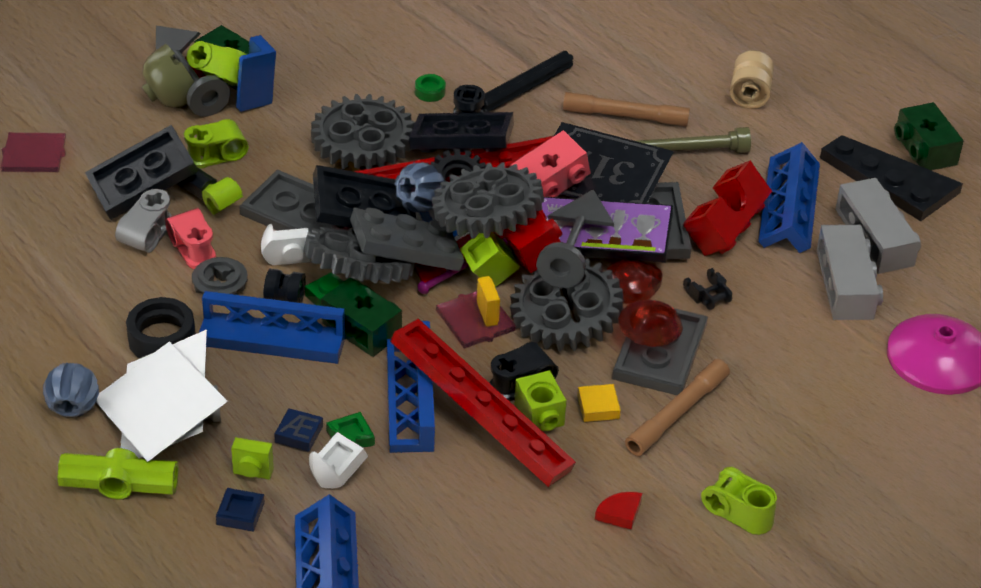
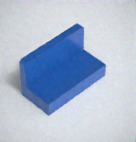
(256, 75)

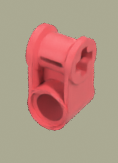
(191, 236)

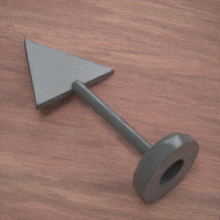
(206, 94)
(561, 262)

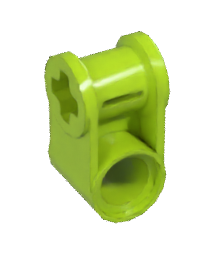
(215, 61)
(216, 142)
(743, 501)

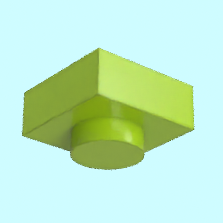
(252, 458)

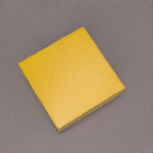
(488, 301)
(598, 402)

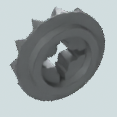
(224, 269)

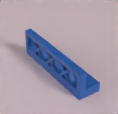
(799, 197)
(273, 333)
(423, 401)
(337, 544)

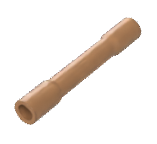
(590, 104)
(653, 429)

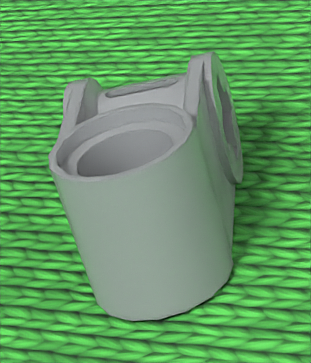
(145, 221)

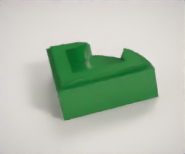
(354, 428)

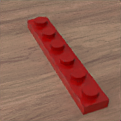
(483, 402)

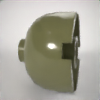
(166, 78)

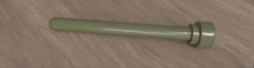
(736, 140)

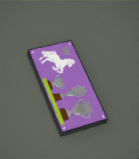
(638, 232)

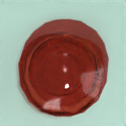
(637, 279)
(650, 323)

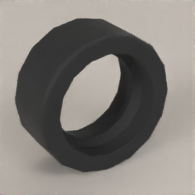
(154, 312)

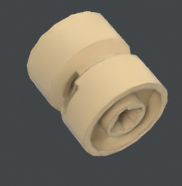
(752, 79)

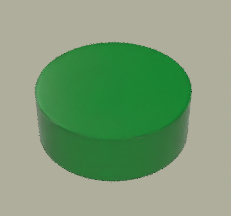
(430, 88)

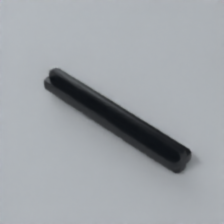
(527, 80)

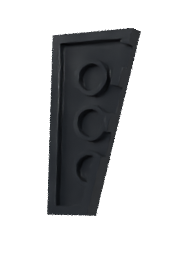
(909, 185)

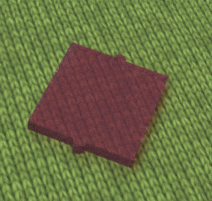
(33, 152)
(467, 322)

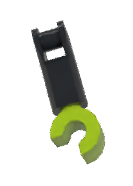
(213, 193)

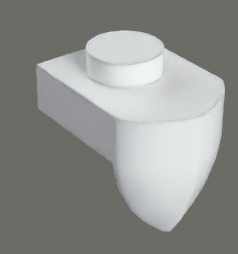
(284, 246)
(336, 461)

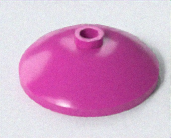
(937, 353)

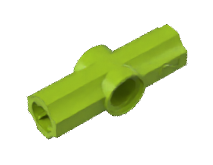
(118, 473)

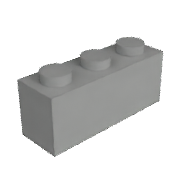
(890, 236)
(848, 272)

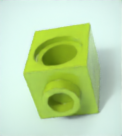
(490, 257)
(541, 400)

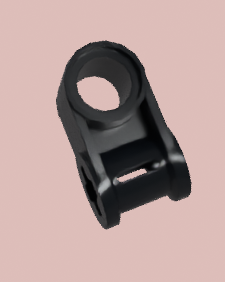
(518, 363)

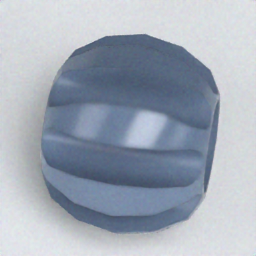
(417, 185)
(70, 390)

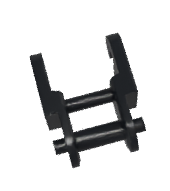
(701, 294)

